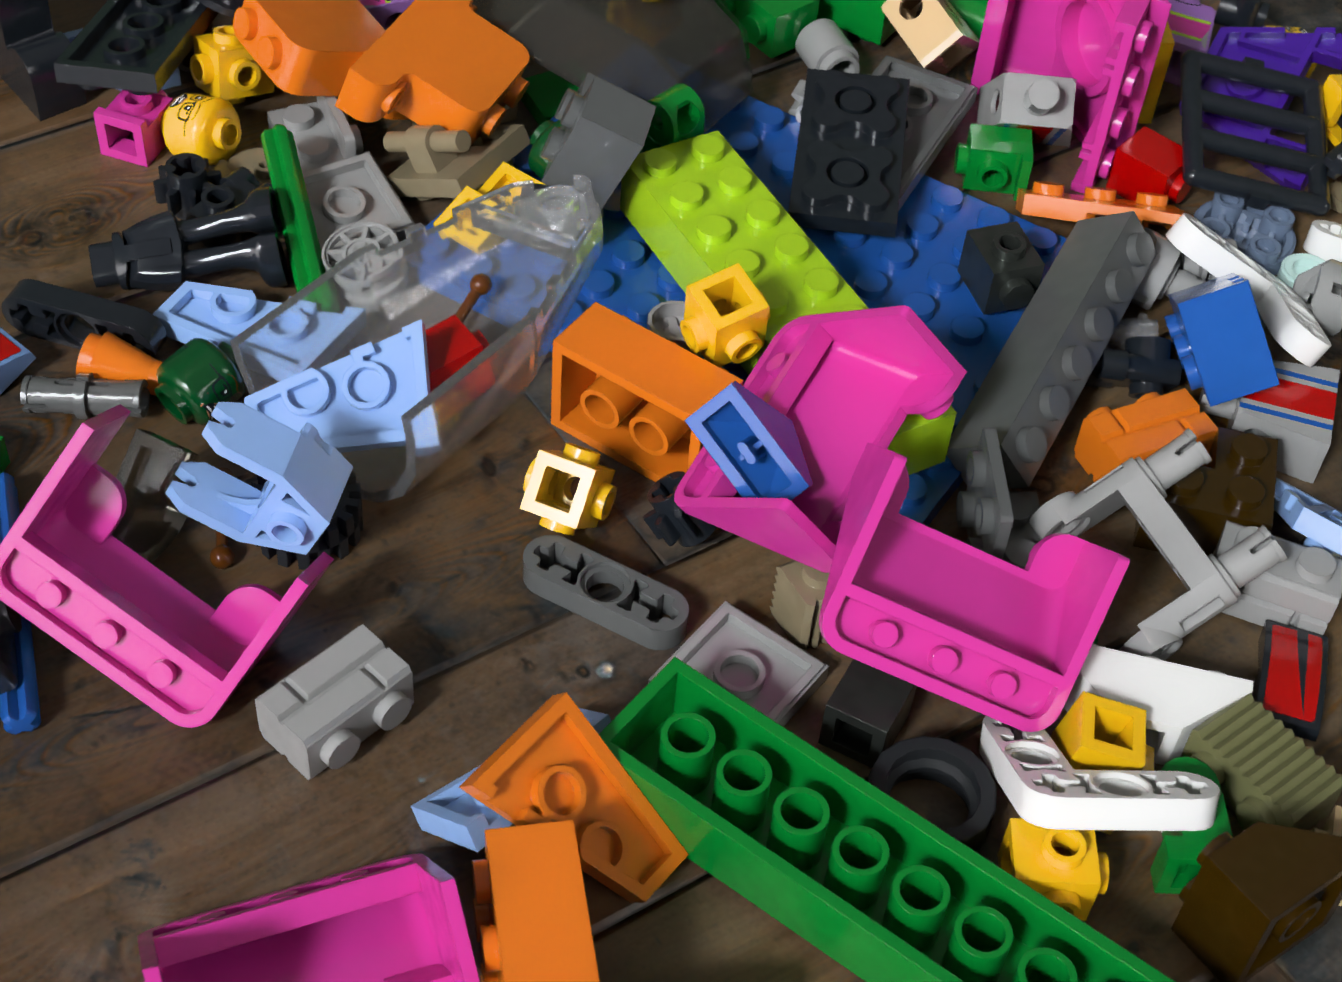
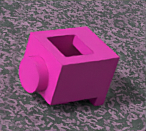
(132, 114)

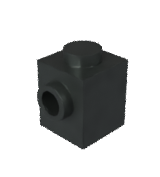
(1000, 267)

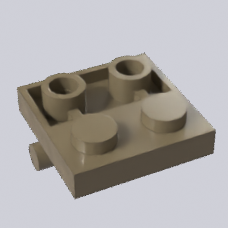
(446, 162)

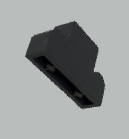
(28, 55)

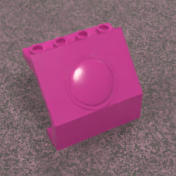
(1099, 44)

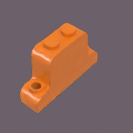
(307, 42)
(438, 69)

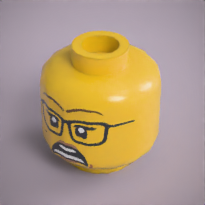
(201, 127)

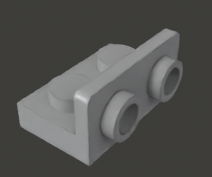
(319, 131)

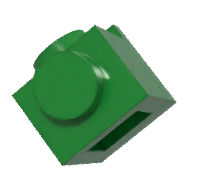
(995, 159)

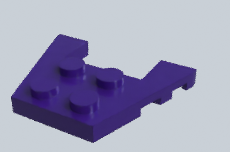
(1280, 52)

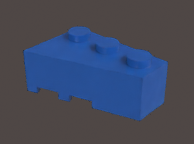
(1221, 339)

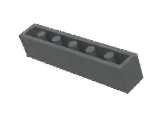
(1056, 345)

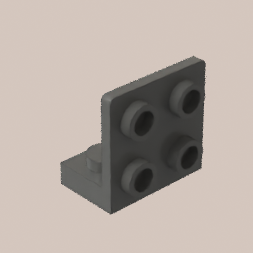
(993, 516)

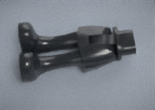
(158, 257)

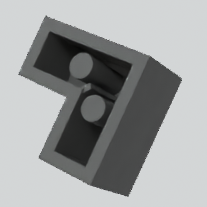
(597, 137)

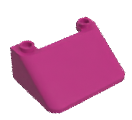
(842, 385)
(959, 616)

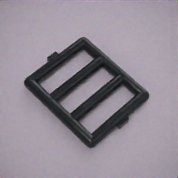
(1197, 139)

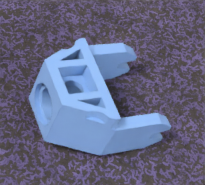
(300, 489)

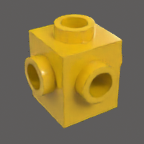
(226, 68)
(725, 317)
(549, 491)
(1056, 864)

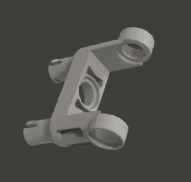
(1141, 486)

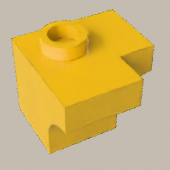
(1104, 736)

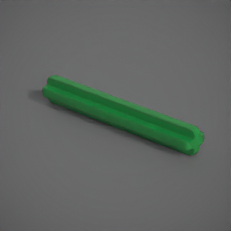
(293, 205)

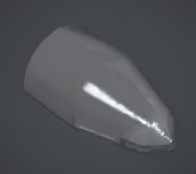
(538, 258)

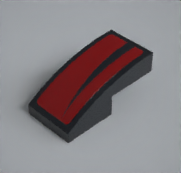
(1292, 677)

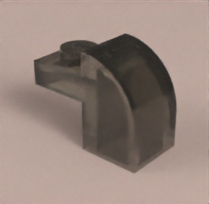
(145, 474)

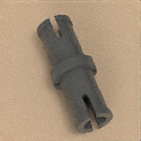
(83, 395)

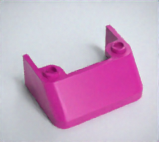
(121, 609)
(355, 926)

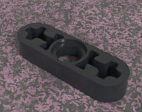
(50, 314)

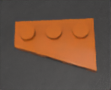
(1050, 201)
(564, 772)

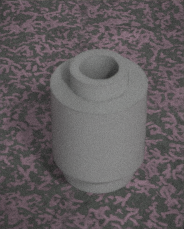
(826, 47)

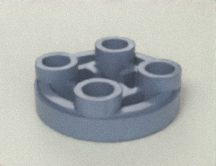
(1258, 233)

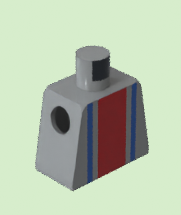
(1030, 103)
(1294, 412)

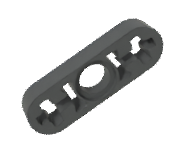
(617, 615)

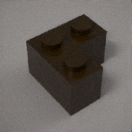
(1231, 487)

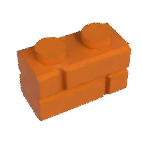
(1139, 430)

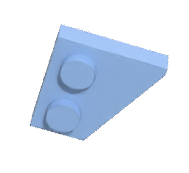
(1309, 517)

